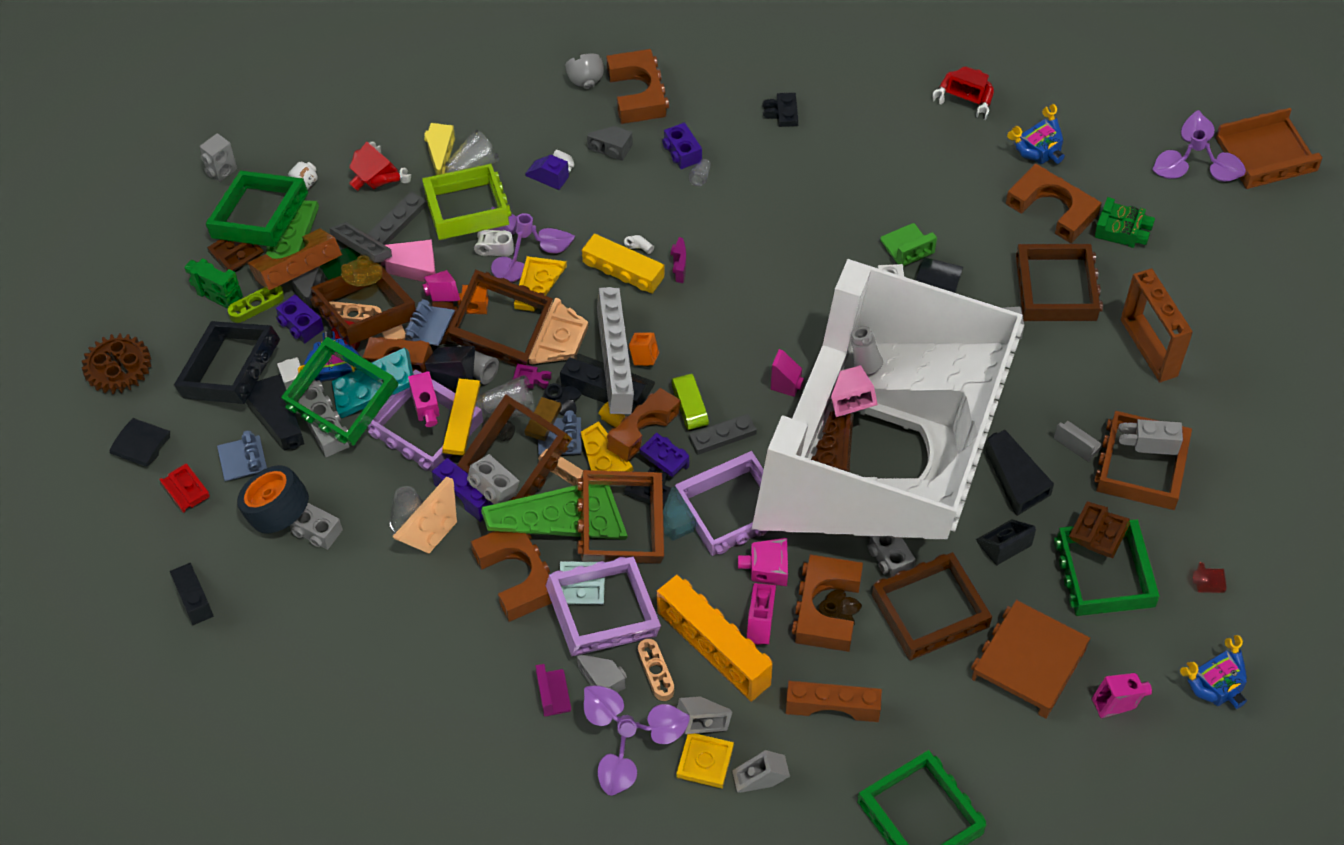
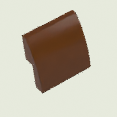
(234, 254)
(1099, 529)

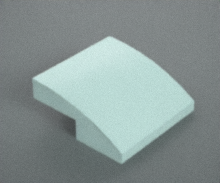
(584, 592)

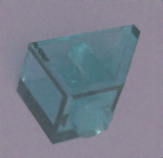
(677, 516)

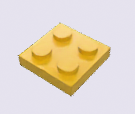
(705, 760)

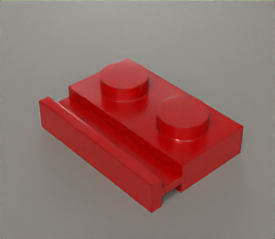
(184, 487)

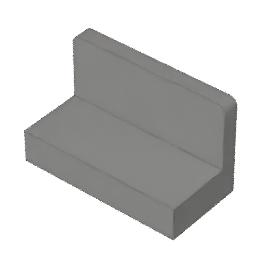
(1077, 440)

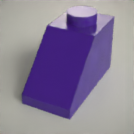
(549, 171)

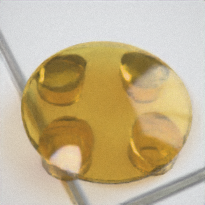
(361, 272)

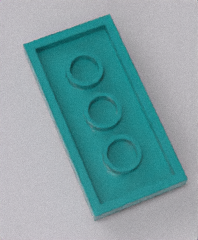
(356, 388)

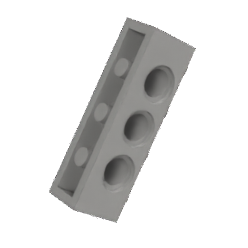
(322, 405)

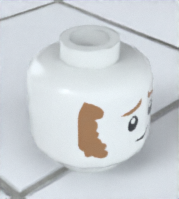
(305, 171)

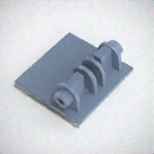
(428, 323)
(572, 426)
(242, 457)

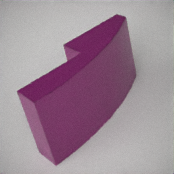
(679, 260)

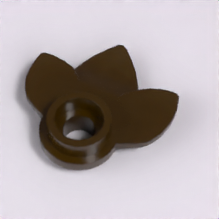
(839, 606)

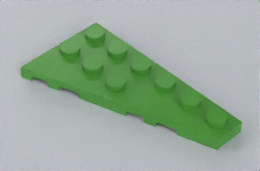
(557, 514)

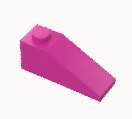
(761, 613)

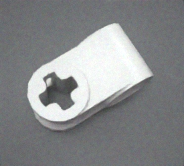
(495, 242)

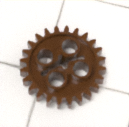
(107, 374)

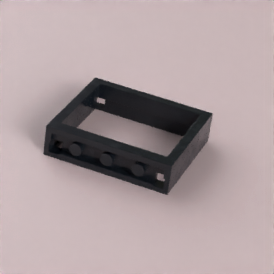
(189, 380)

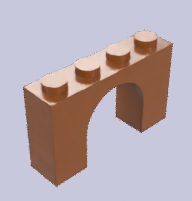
(639, 66)
(1041, 183)
(319, 249)
(512, 545)
(812, 626)

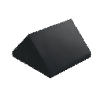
(451, 364)
(1007, 540)

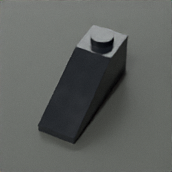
(191, 593)

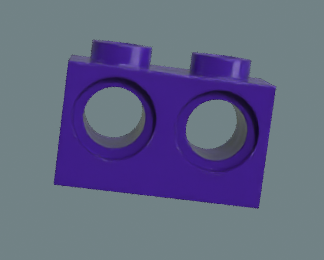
(682, 145)
(299, 319)

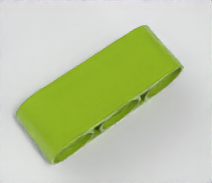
(691, 403)

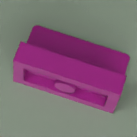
(553, 691)

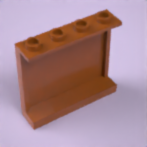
(1268, 148)
(1031, 656)

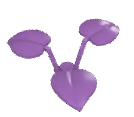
(1198, 131)
(550, 241)
(602, 705)

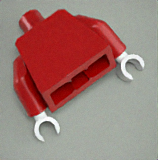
(969, 85)
(374, 168)

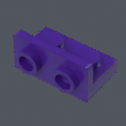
(665, 454)

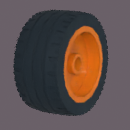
(273, 499)

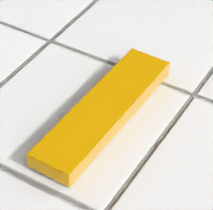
(461, 417)

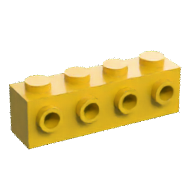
(623, 263)

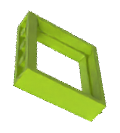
(463, 180)

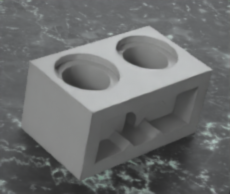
(218, 157)
(492, 480)
(317, 521)
(895, 551)

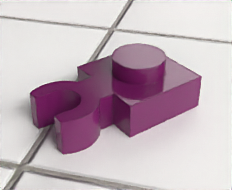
(533, 375)

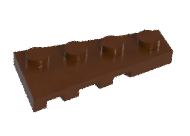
(835, 445)

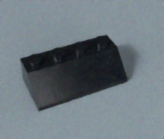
(589, 378)

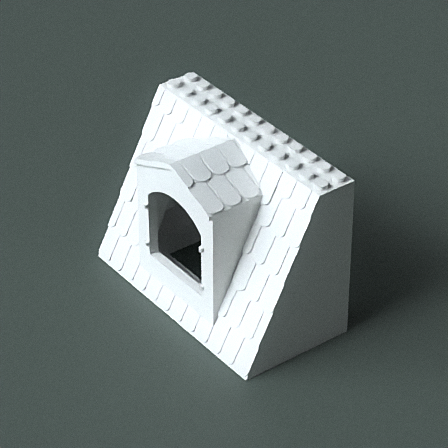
(936, 377)

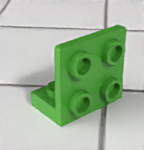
(909, 244)

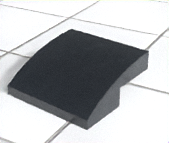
(940, 274)
(139, 442)

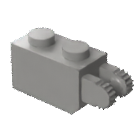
(1152, 436)

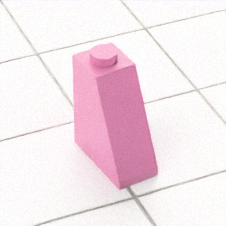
(411, 260)
(853, 392)

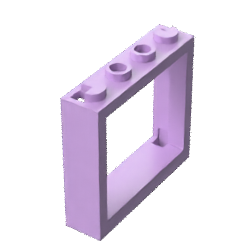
(409, 451)
(713, 478)
(608, 638)

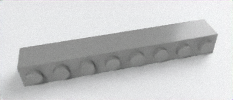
(615, 351)

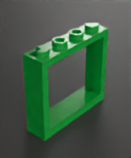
(271, 234)
(312, 369)
(1143, 568)
(948, 783)

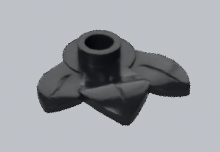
(565, 396)

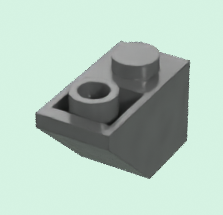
(611, 142)
(304, 282)

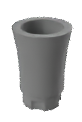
(865, 350)
(485, 367)

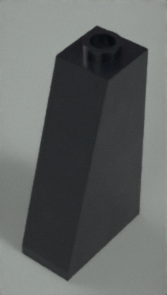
(271, 411)
(1018, 474)

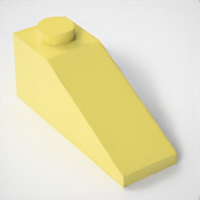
(440, 144)

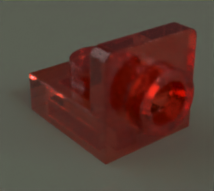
(1209, 579)

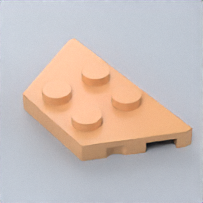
(559, 336)
(431, 520)

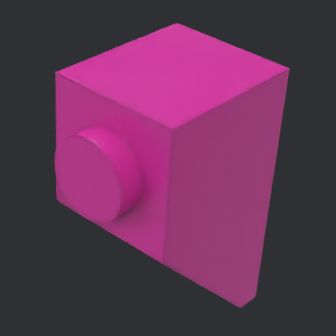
(441, 287)
(786, 375)

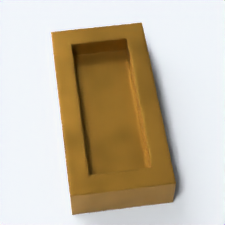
(549, 411)

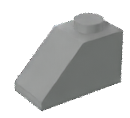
(602, 672)
(704, 715)
(761, 772)

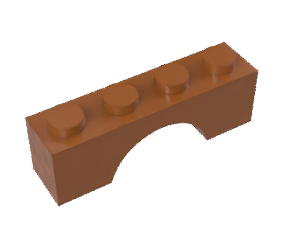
(657, 409)
(859, 702)

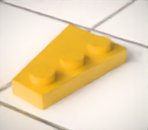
(539, 276)
(598, 455)

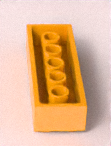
(714, 637)

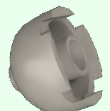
(585, 71)

